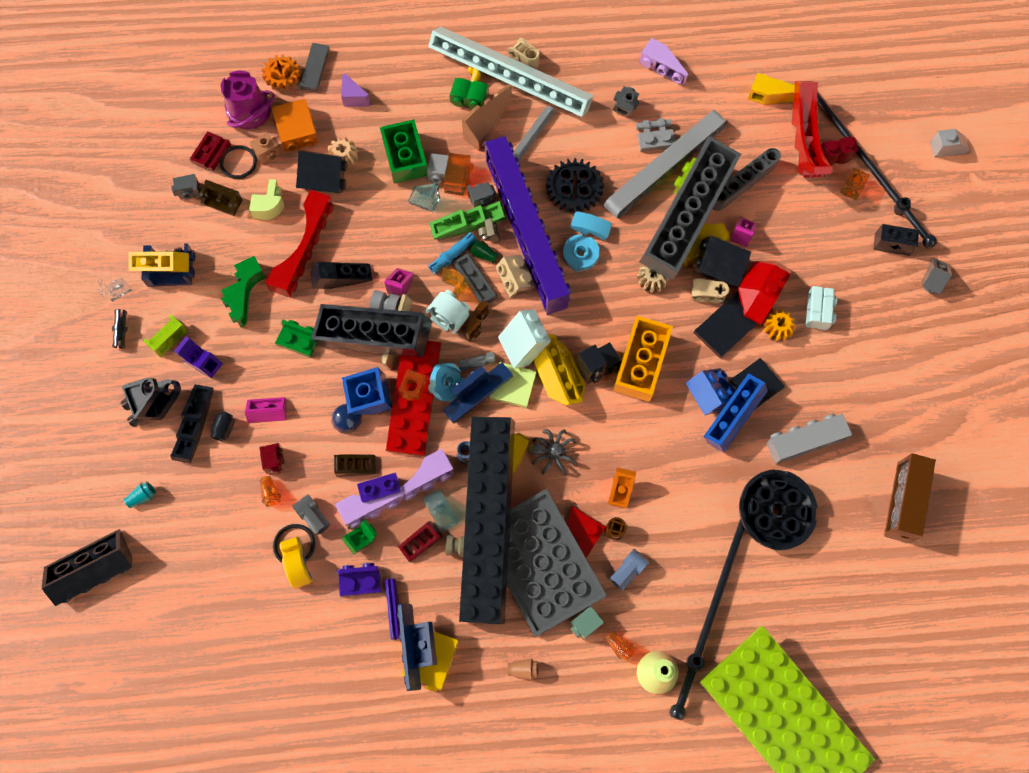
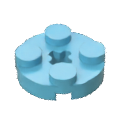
(578, 262)
(437, 381)

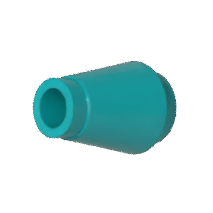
(141, 494)

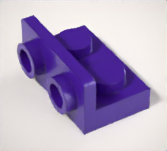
(379, 487)
(359, 580)

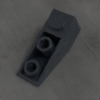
(335, 274)

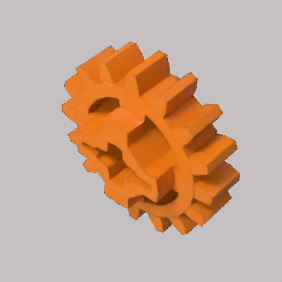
(273, 76)

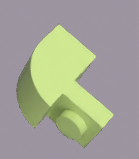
(269, 205)

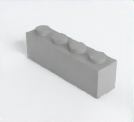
(808, 438)

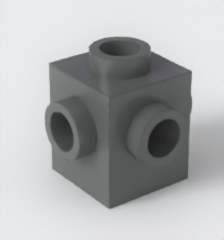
(626, 101)

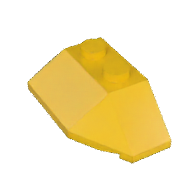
(560, 373)

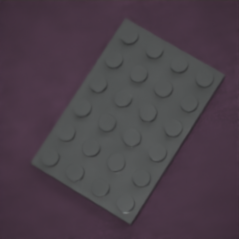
(547, 566)

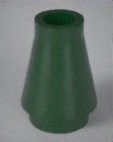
(483, 251)

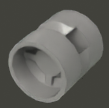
(380, 300)

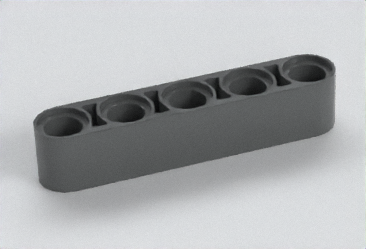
(750, 173)

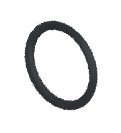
(242, 175)
(289, 527)

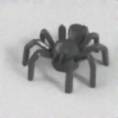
(554, 450)

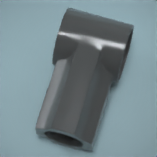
(308, 510)

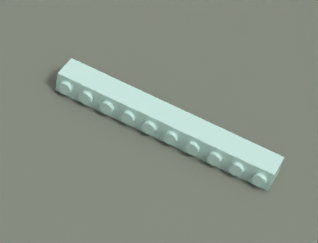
(511, 71)

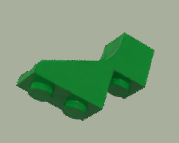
(238, 294)

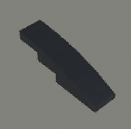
(193, 423)

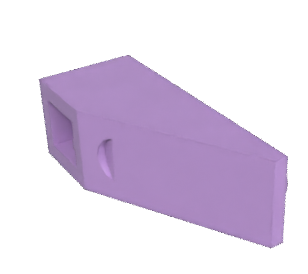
(661, 60)

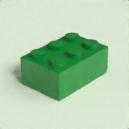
(404, 151)

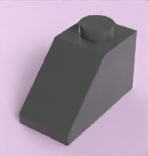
(936, 276)

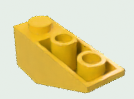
(770, 90)

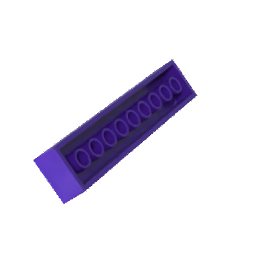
(527, 225)

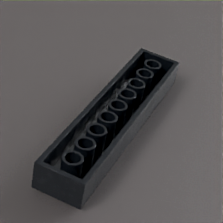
(487, 520)

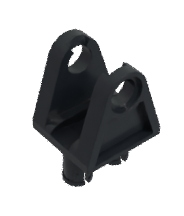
(149, 400)

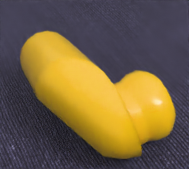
(476, 74)

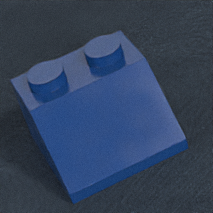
(367, 392)

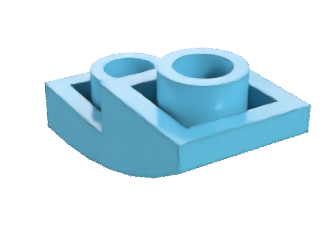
(592, 224)

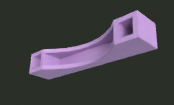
(433, 469)

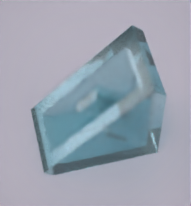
(425, 196)
(440, 510)

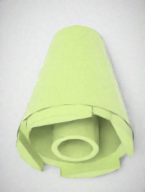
(650, 673)

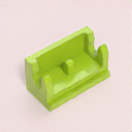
(166, 337)

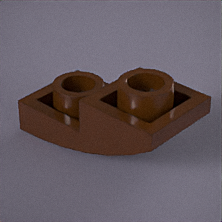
(474, 325)

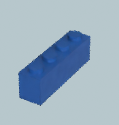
(736, 413)

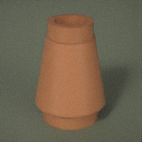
(524, 669)

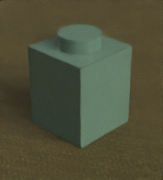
(586, 623)

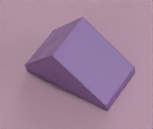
(353, 94)

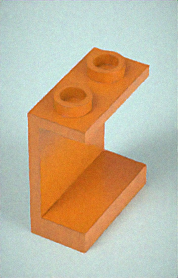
(294, 125)

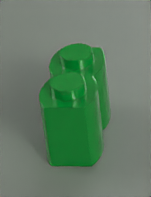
(468, 93)

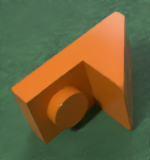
(621, 487)

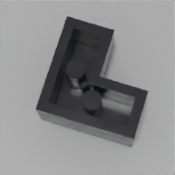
(597, 362)

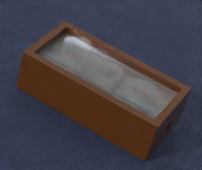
(910, 498)

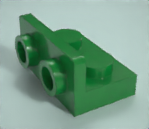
(296, 338)

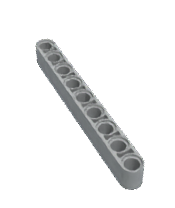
(665, 164)

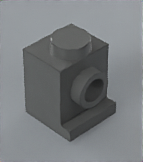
(186, 187)
(481, 194)

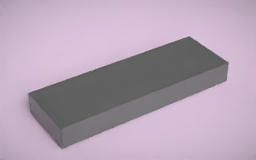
(314, 67)
(474, 279)

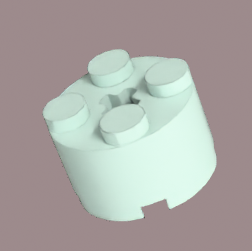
(448, 311)

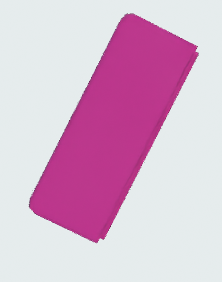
(266, 410)

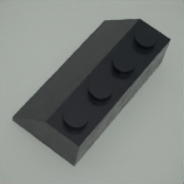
(86, 568)

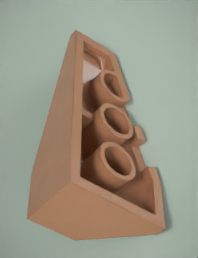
(482, 121)

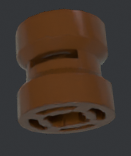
(612, 530)

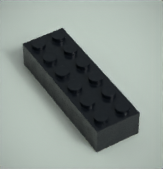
(372, 330)

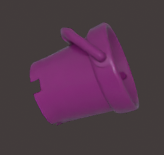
(244, 101)

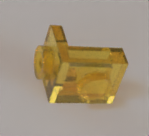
(454, 278)

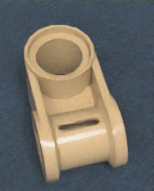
(525, 53)
(707, 291)

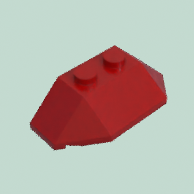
(762, 288)

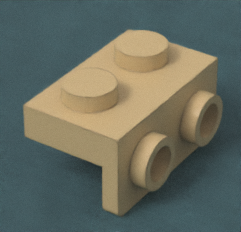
(515, 274)

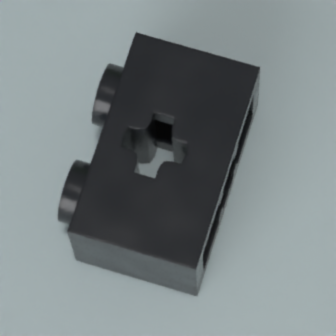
(896, 239)

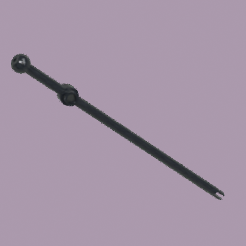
(902, 205)
(677, 710)

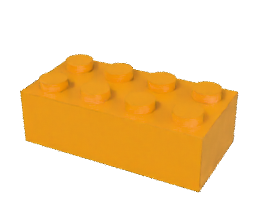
(643, 358)

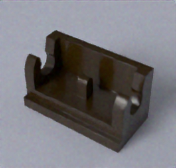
(220, 197)

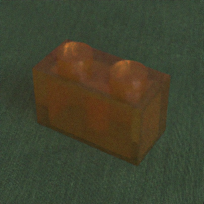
(457, 174)

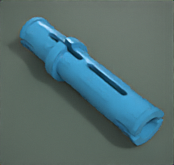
(446, 258)

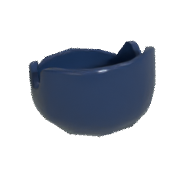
(343, 421)

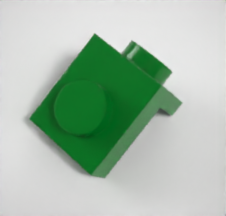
(360, 537)

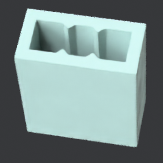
(524, 338)

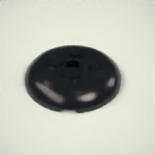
(795, 505)

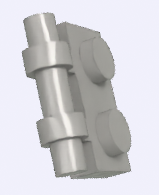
(656, 139)

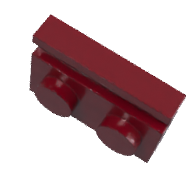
(210, 151)

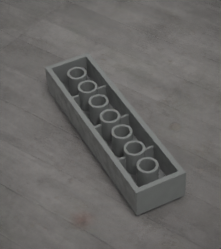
(690, 208)

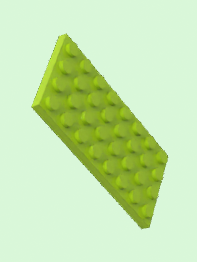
(783, 711)

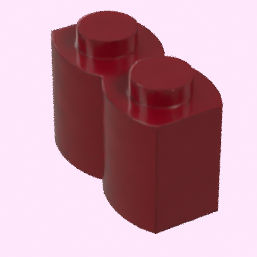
(840, 151)

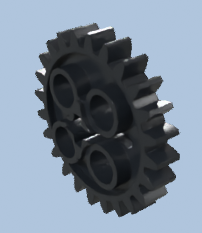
(591, 186)

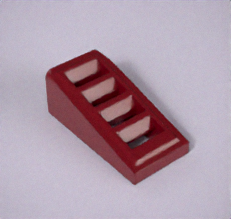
(431, 541)

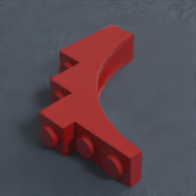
(804, 116)

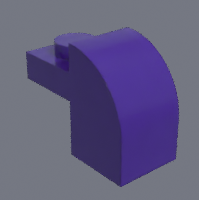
(198, 358)

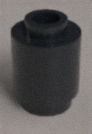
(222, 426)

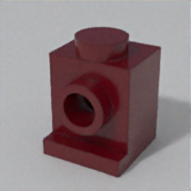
(272, 458)

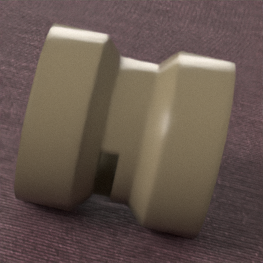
(454, 545)

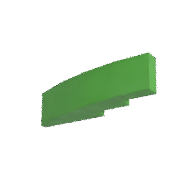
(468, 221)

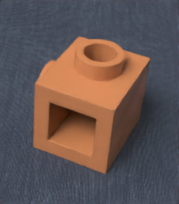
(265, 148)

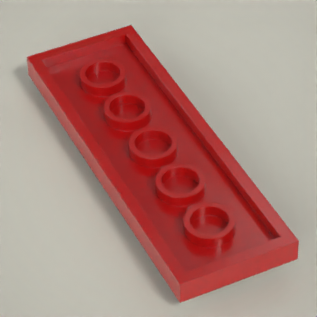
(410, 419)

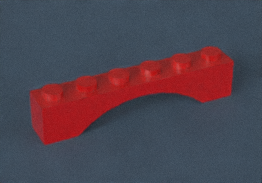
(285, 276)

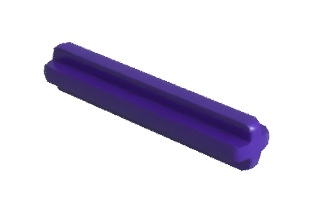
(392, 604)

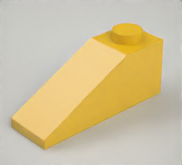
(159, 261)

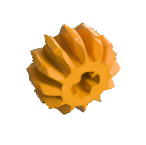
(775, 318)

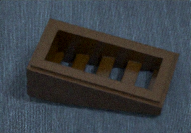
(355, 471)

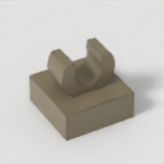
(490, 231)

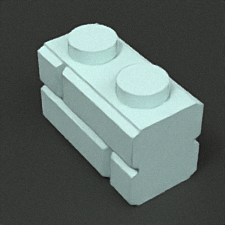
(820, 308)

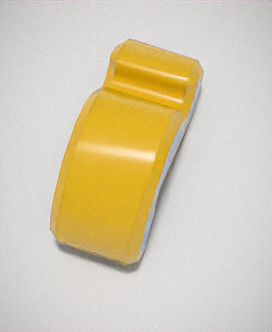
(295, 562)

